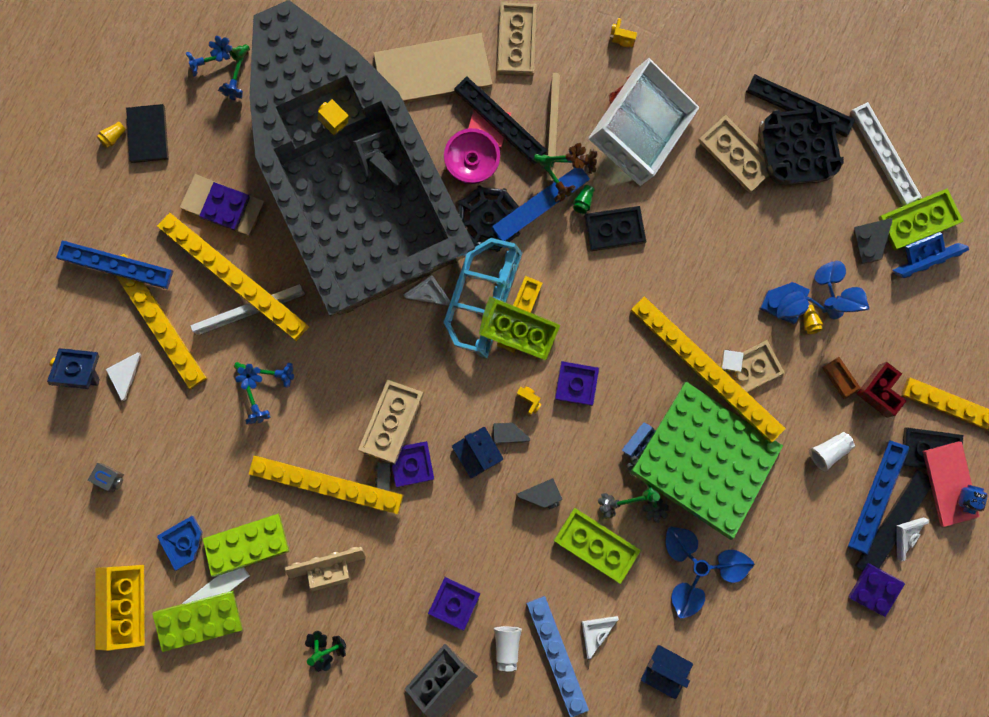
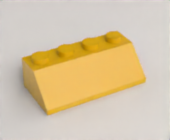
(119, 607)

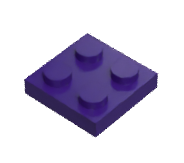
(224, 206)
(577, 383)
(413, 465)
(876, 590)
(454, 603)

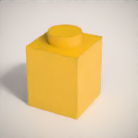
(332, 116)

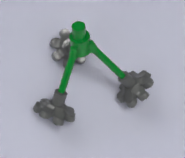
(655, 508)

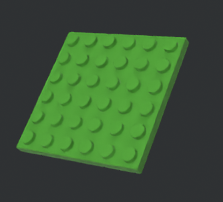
(707, 460)

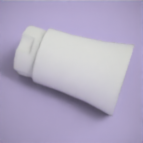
(831, 451)
(507, 647)

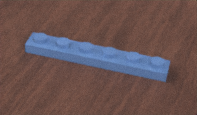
(557, 656)

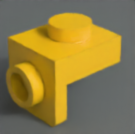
(621, 36)
(528, 395)

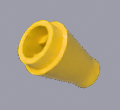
(111, 134)
(812, 322)

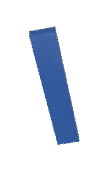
(537, 205)
(114, 264)
(878, 497)

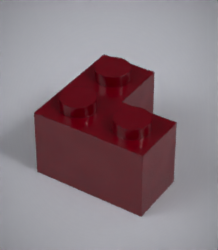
(878, 390)

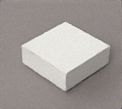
(732, 361)

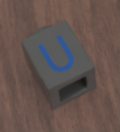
(106, 477)

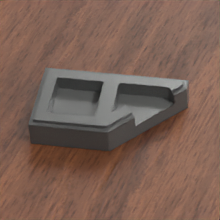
(508, 433)

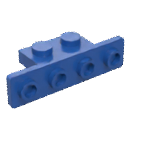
(927, 253)

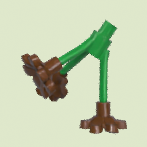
(578, 160)

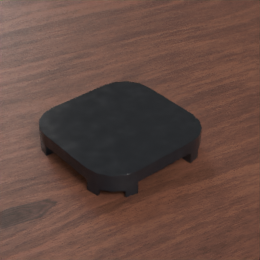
(800, 146)

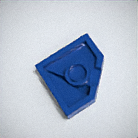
(773, 298)
(181, 542)

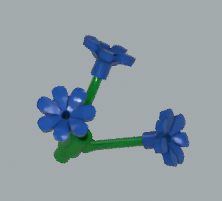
(222, 50)
(249, 376)

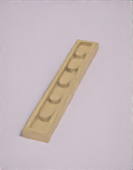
(553, 117)

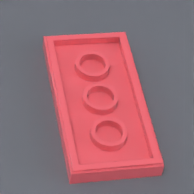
(947, 476)

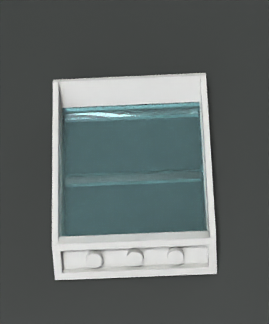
(644, 122)

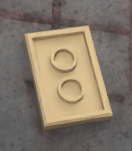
(758, 367)

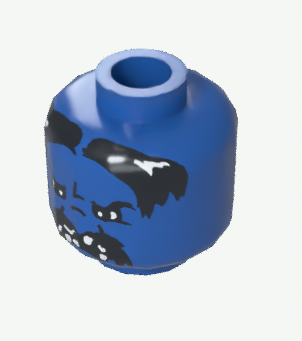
(972, 499)

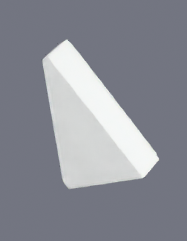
(428, 291)
(123, 374)
(908, 535)
(595, 633)

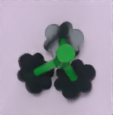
(321, 659)

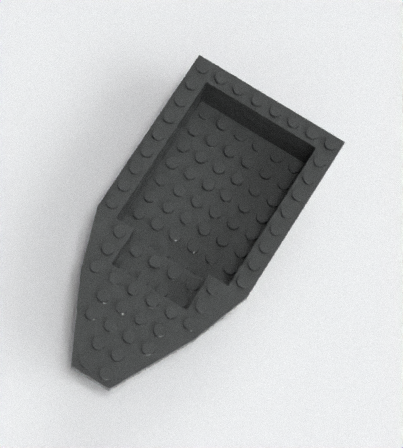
(351, 229)

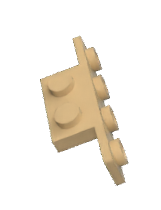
(326, 570)

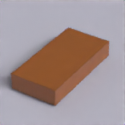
(841, 377)

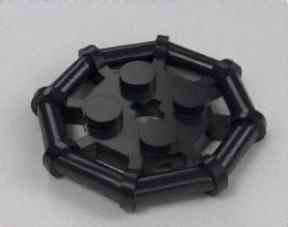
(489, 207)

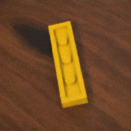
(525, 300)

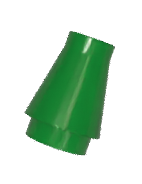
(583, 201)

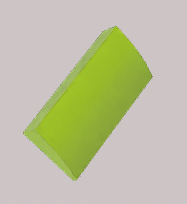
(518, 328)

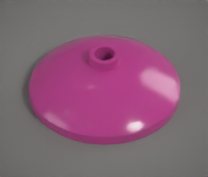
(472, 144)

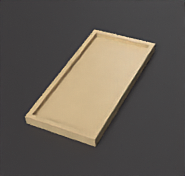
(435, 67)

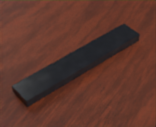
(793, 101)
(499, 119)
(900, 513)

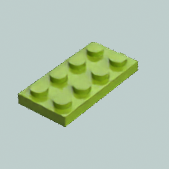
(922, 219)
(245, 545)
(597, 545)
(197, 621)

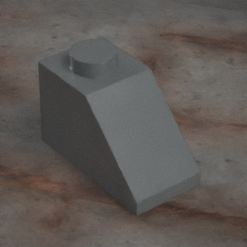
(543, 494)

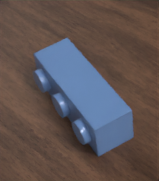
(638, 441)

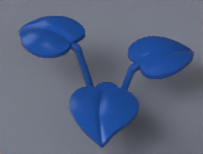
(851, 299)
(683, 543)

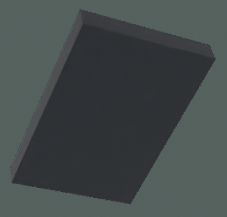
(147, 133)
(615, 228)
(922, 440)

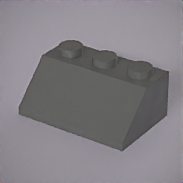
(440, 682)

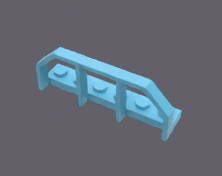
(500, 291)

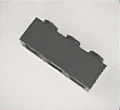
(386, 168)
(383, 476)

